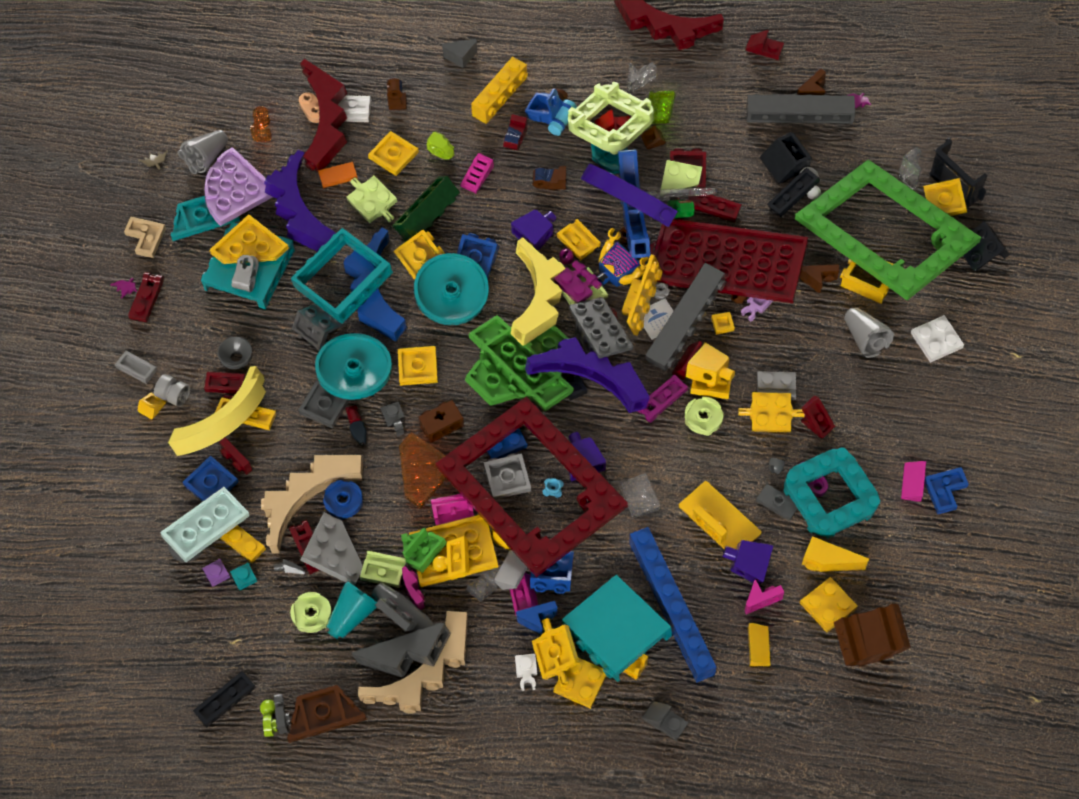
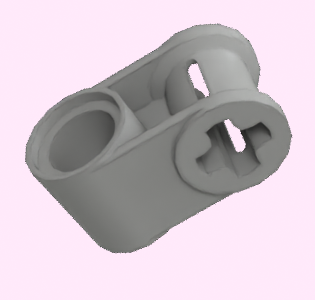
(245, 275)

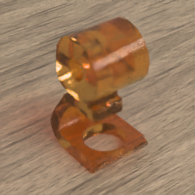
(261, 120)

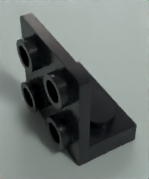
(986, 249)

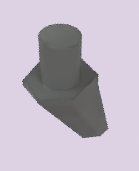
(288, 567)

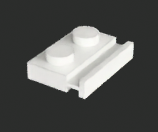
(356, 108)

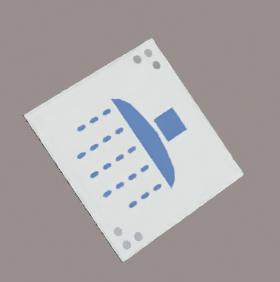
(657, 318)

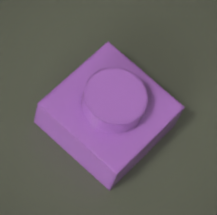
(216, 572)

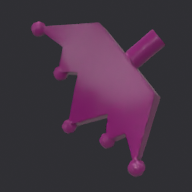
(860, 100)
(125, 286)

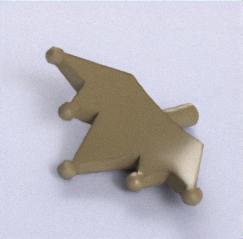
(154, 160)

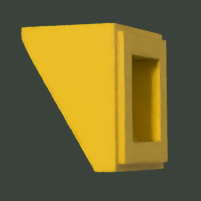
(150, 405)

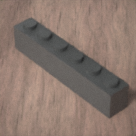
(800, 109)
(685, 317)

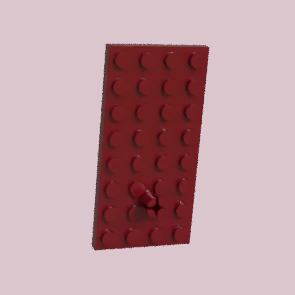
(753, 260)

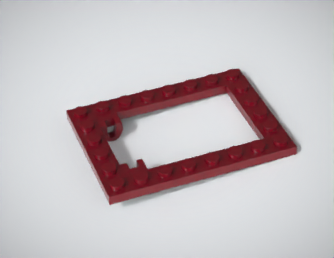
(532, 549)

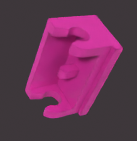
(451, 509)

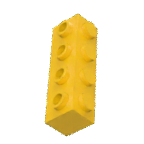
(499, 90)

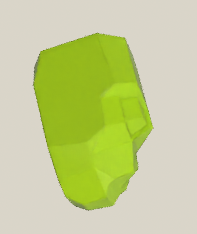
(440, 146)

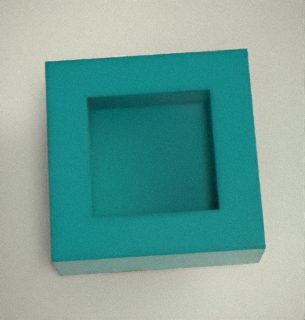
(243, 576)

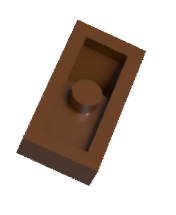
(814, 85)
(816, 274)

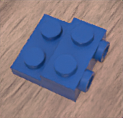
(481, 251)
(556, 577)

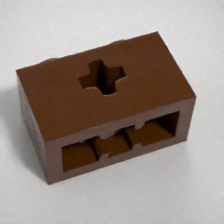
(441, 421)

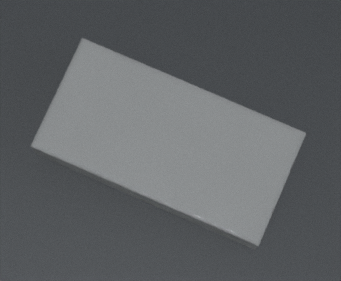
(136, 367)

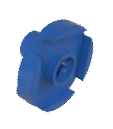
(345, 489)

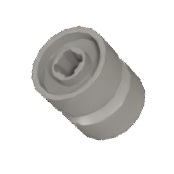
(172, 390)

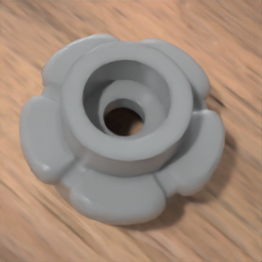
(661, 294)

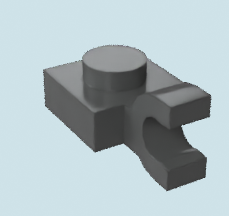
(394, 416)

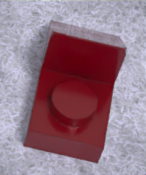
(762, 45)
(817, 417)

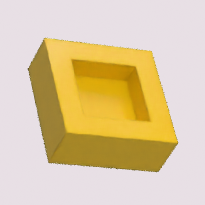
(722, 323)

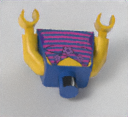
(617, 264)

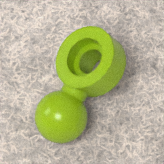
(267, 708)

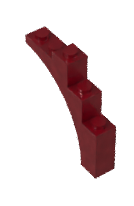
(660, 24)

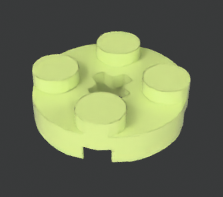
(707, 425)
(301, 607)

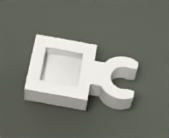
(526, 668)

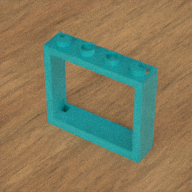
(360, 293)

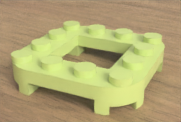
(611, 141)

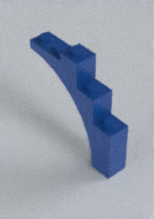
(634, 223)
(374, 310)

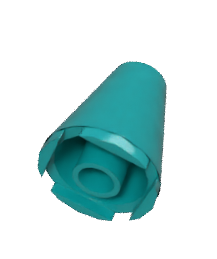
(349, 611)

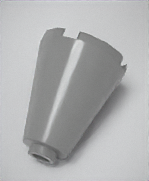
(868, 332)

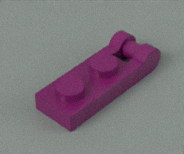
(664, 397)

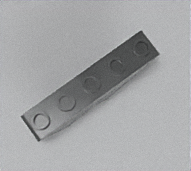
(398, 653)

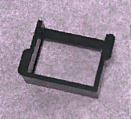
(941, 173)

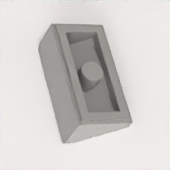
(510, 572)

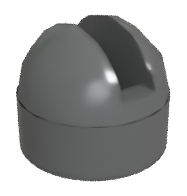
(776, 465)

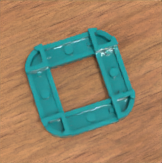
(818, 521)

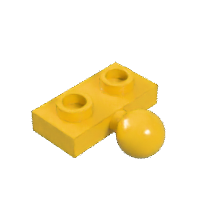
(456, 561)

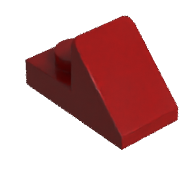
(609, 122)

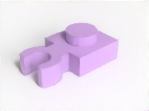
(755, 305)

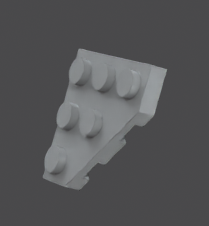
(333, 551)

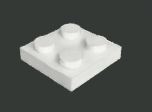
(937, 338)

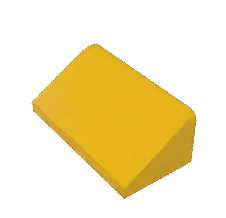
(758, 645)

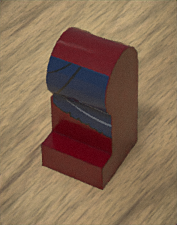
(515, 132)

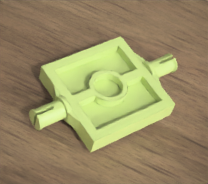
(372, 199)

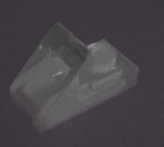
(639, 78)

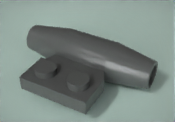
(400, 609)

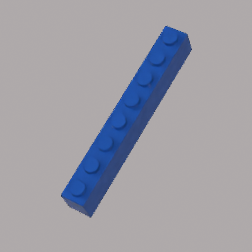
(672, 605)

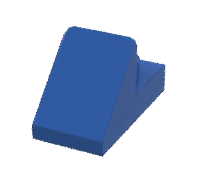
(531, 616)

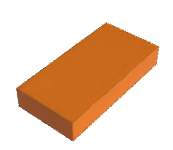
(337, 174)

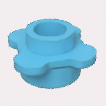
(553, 482)

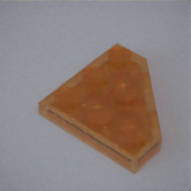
(419, 469)

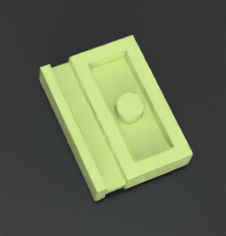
(383, 569)

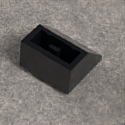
(786, 158)

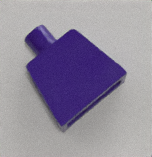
(534, 228)
(589, 451)
(749, 560)

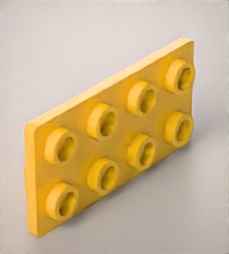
(640, 294)
(718, 517)

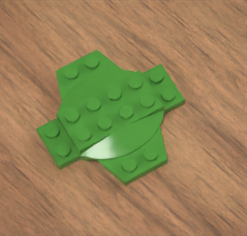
(502, 363)

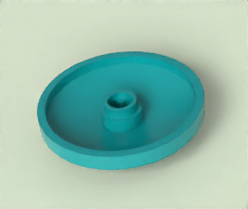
(451, 289)
(353, 366)

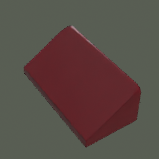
(681, 367)

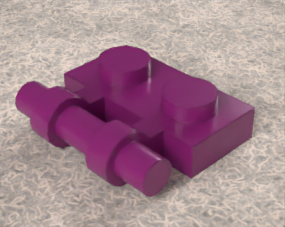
(573, 286)

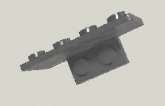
(598, 328)

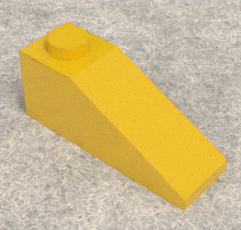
(829, 557)

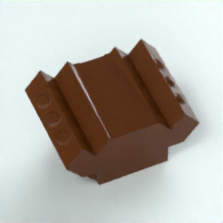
(872, 635)

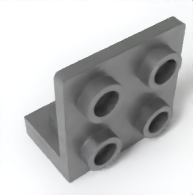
(315, 324)

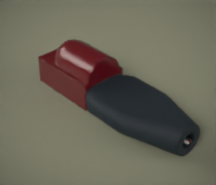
(356, 426)

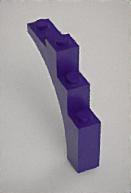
(301, 223)
(572, 359)

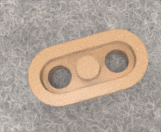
(310, 106)

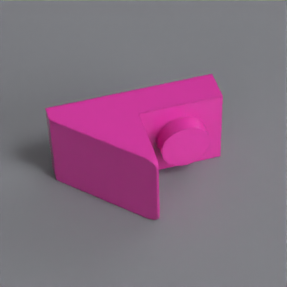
(759, 600)

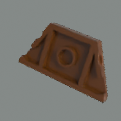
(322, 712)

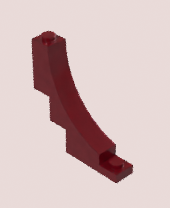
(328, 139)

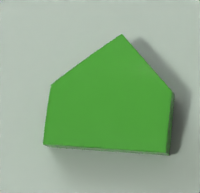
(421, 548)

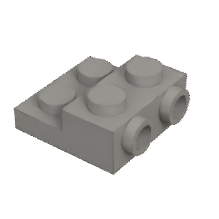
(507, 476)

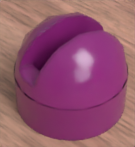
(569, 257)

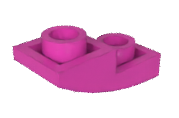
(411, 585)

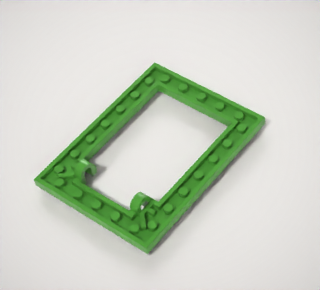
(905, 282)

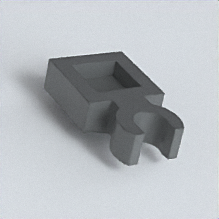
(282, 717)

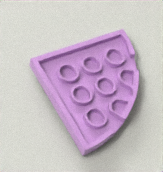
(233, 187)

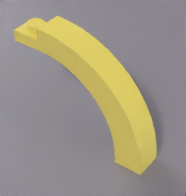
(224, 421)

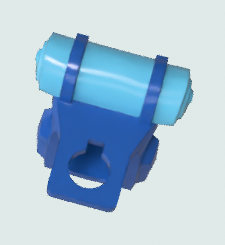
(550, 110)

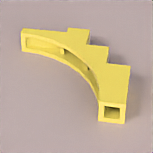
(541, 313)

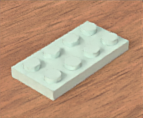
(204, 524)

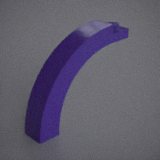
(629, 194)

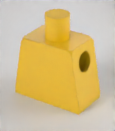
(709, 366)

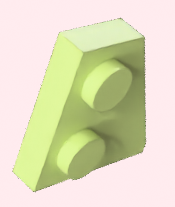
(680, 175)

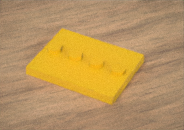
(480, 547)

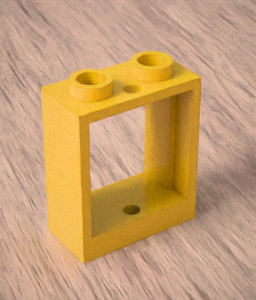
(861, 287)

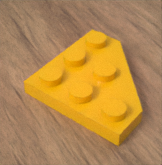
(249, 239)

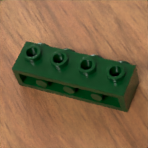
(427, 208)

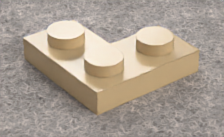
(149, 235)

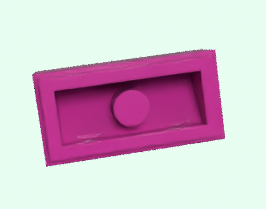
(913, 481)
(523, 596)

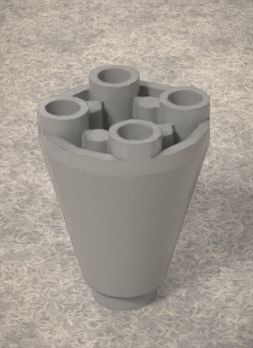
(202, 150)

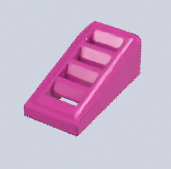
(480, 162)

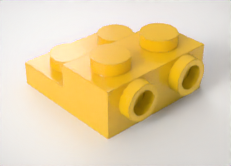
(417, 252)

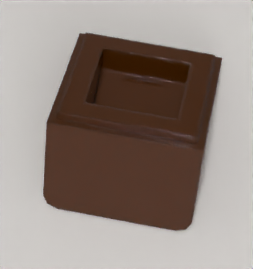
(653, 138)

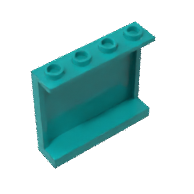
(267, 277)
(615, 627)

